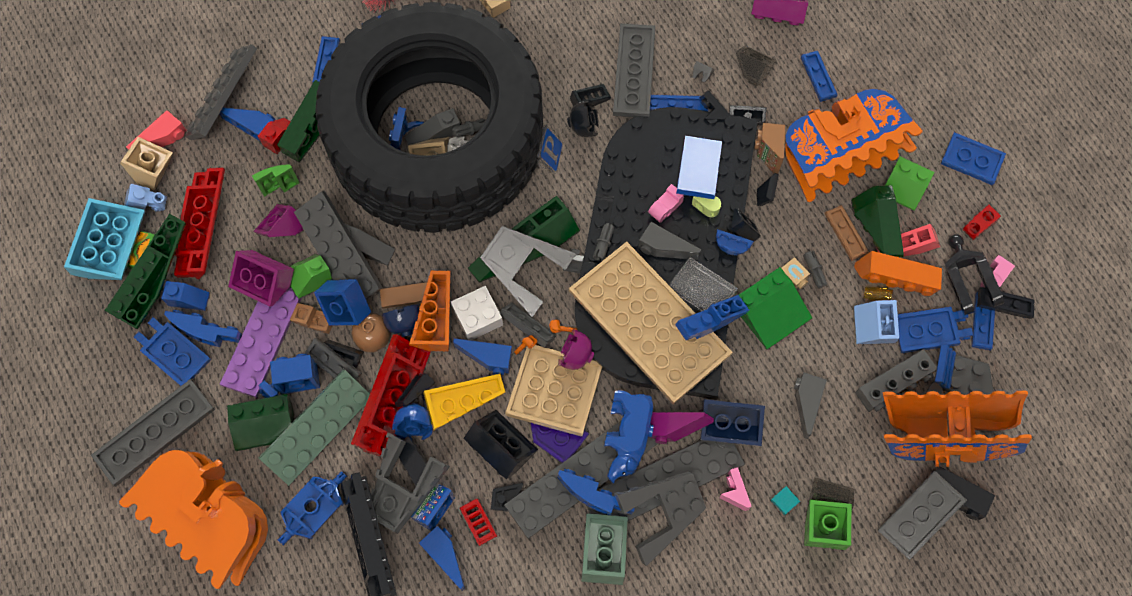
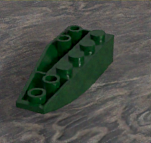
(548, 223)
(148, 275)

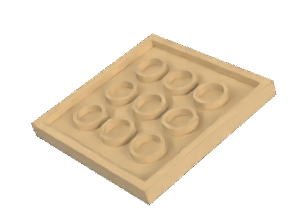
(551, 393)

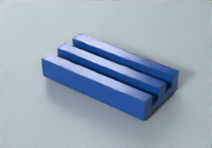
(945, 366)

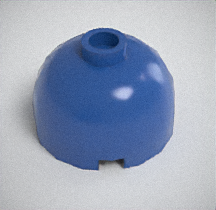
(412, 421)

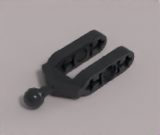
(966, 258)

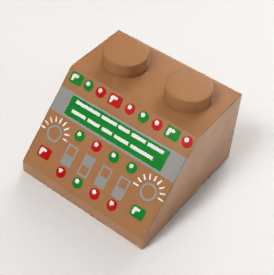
(770, 145)

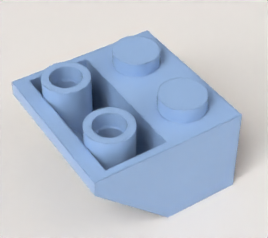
(876, 322)

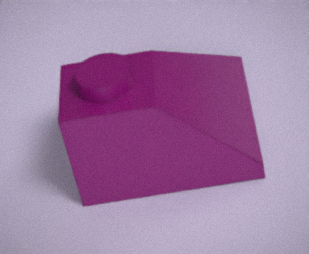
(279, 222)

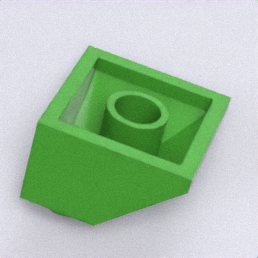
(309, 275)

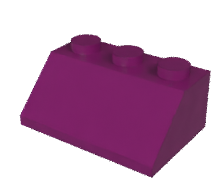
(779, 10)
(259, 277)

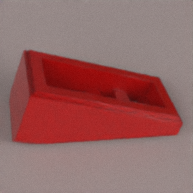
(469, 506)

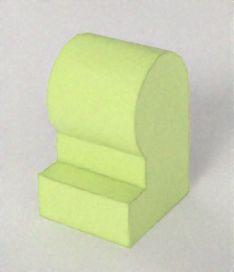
(707, 206)

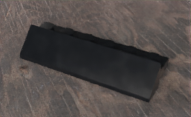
(367, 536)

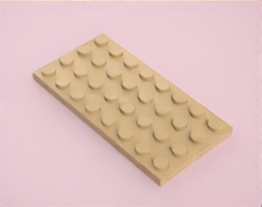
(641, 318)

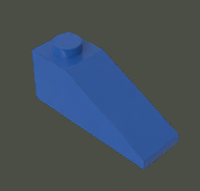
(249, 121)
(489, 355)
(442, 551)

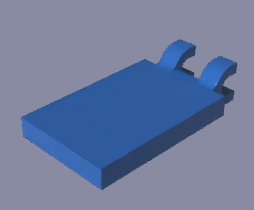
(931, 329)
(172, 352)

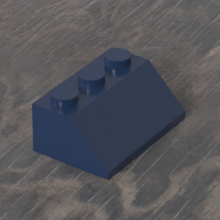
(733, 422)

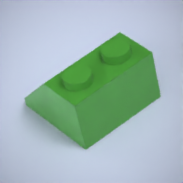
(909, 182)
(828, 525)

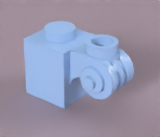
(141, 196)

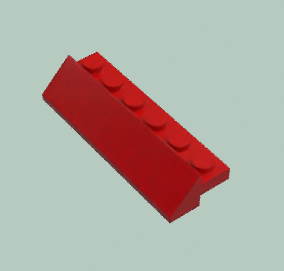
(200, 214)
(395, 374)

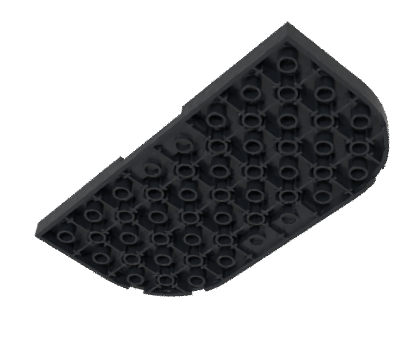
(633, 175)

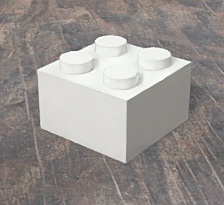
(477, 313)

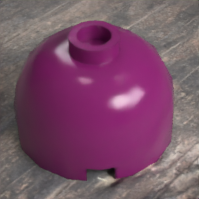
(576, 351)

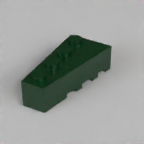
(303, 128)

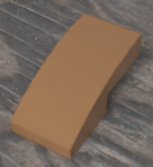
(311, 318)

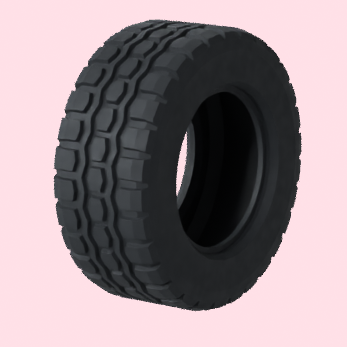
(418, 49)

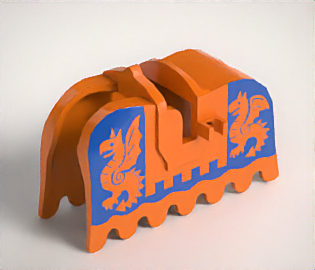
(844, 141)
(927, 430)

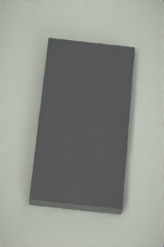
(922, 515)

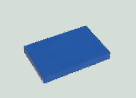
(973, 158)

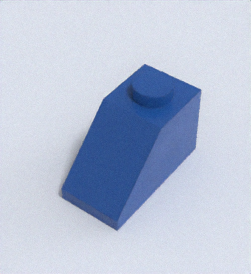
(185, 296)

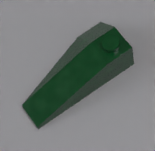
(880, 218)

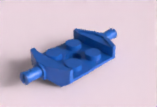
(305, 523)

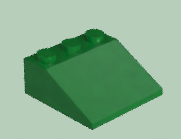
(774, 308)

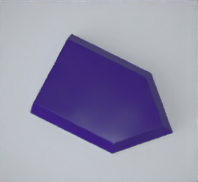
(556, 442)

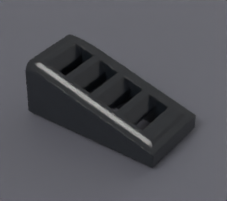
(578, 95)
(415, 388)

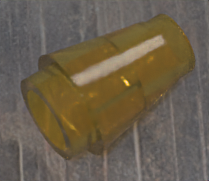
(878, 293)

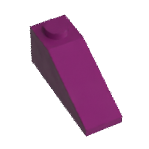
(676, 425)

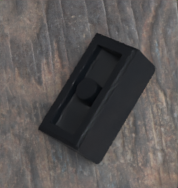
(749, 112)
(744, 226)
(350, 354)

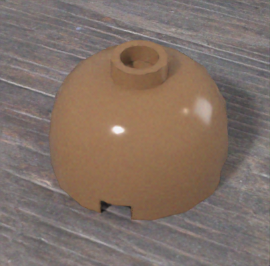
(371, 333)

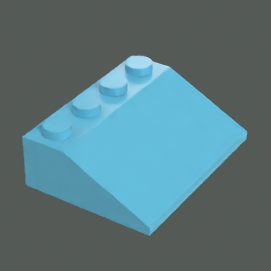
(104, 240)

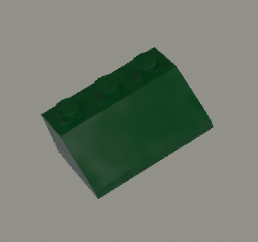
(259, 421)

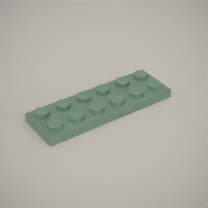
(315, 427)

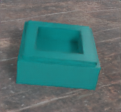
(785, 500)

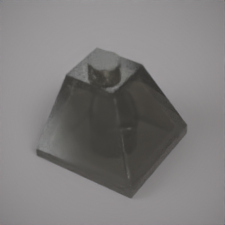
(754, 65)

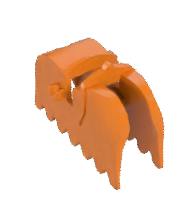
(202, 512)

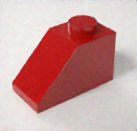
(272, 134)

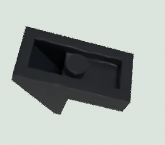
(717, 110)

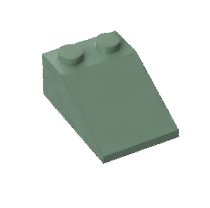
(604, 549)

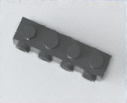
(897, 380)

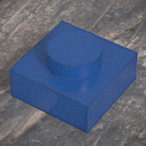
(267, 390)

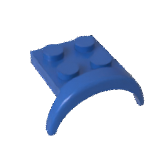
(401, 127)

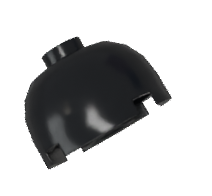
(582, 117)

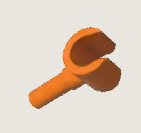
(556, 328)
(528, 341)

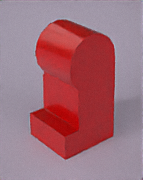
(981, 222)

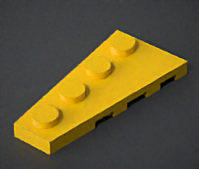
(460, 398)

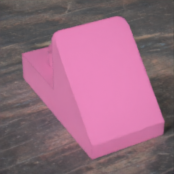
(738, 496)

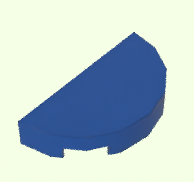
(731, 243)

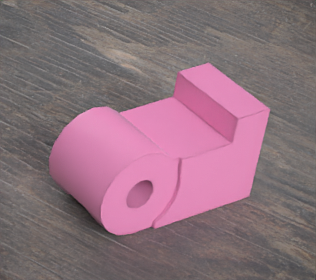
(666, 204)
(1001, 269)

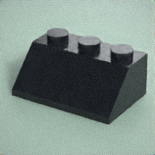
(500, 443)

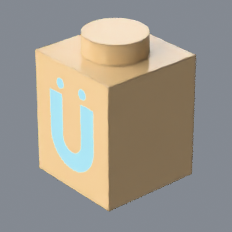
(796, 273)

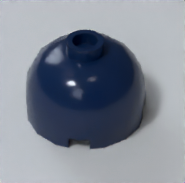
(401, 320)

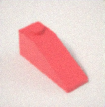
(163, 131)
(919, 240)

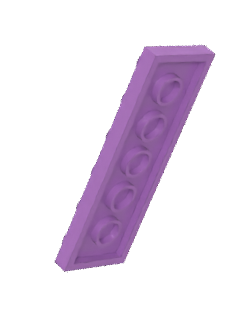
(259, 345)

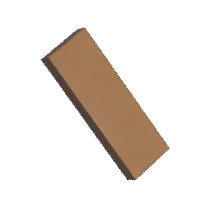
(846, 233)
(402, 295)

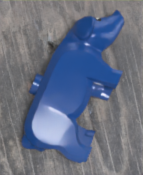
(632, 434)

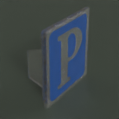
(550, 150)

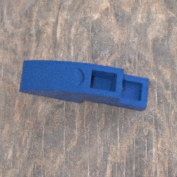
(712, 319)
(197, 328)
(586, 491)

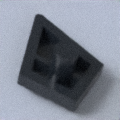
(767, 190)
(504, 494)

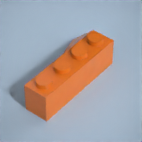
(899, 273)
(432, 325)

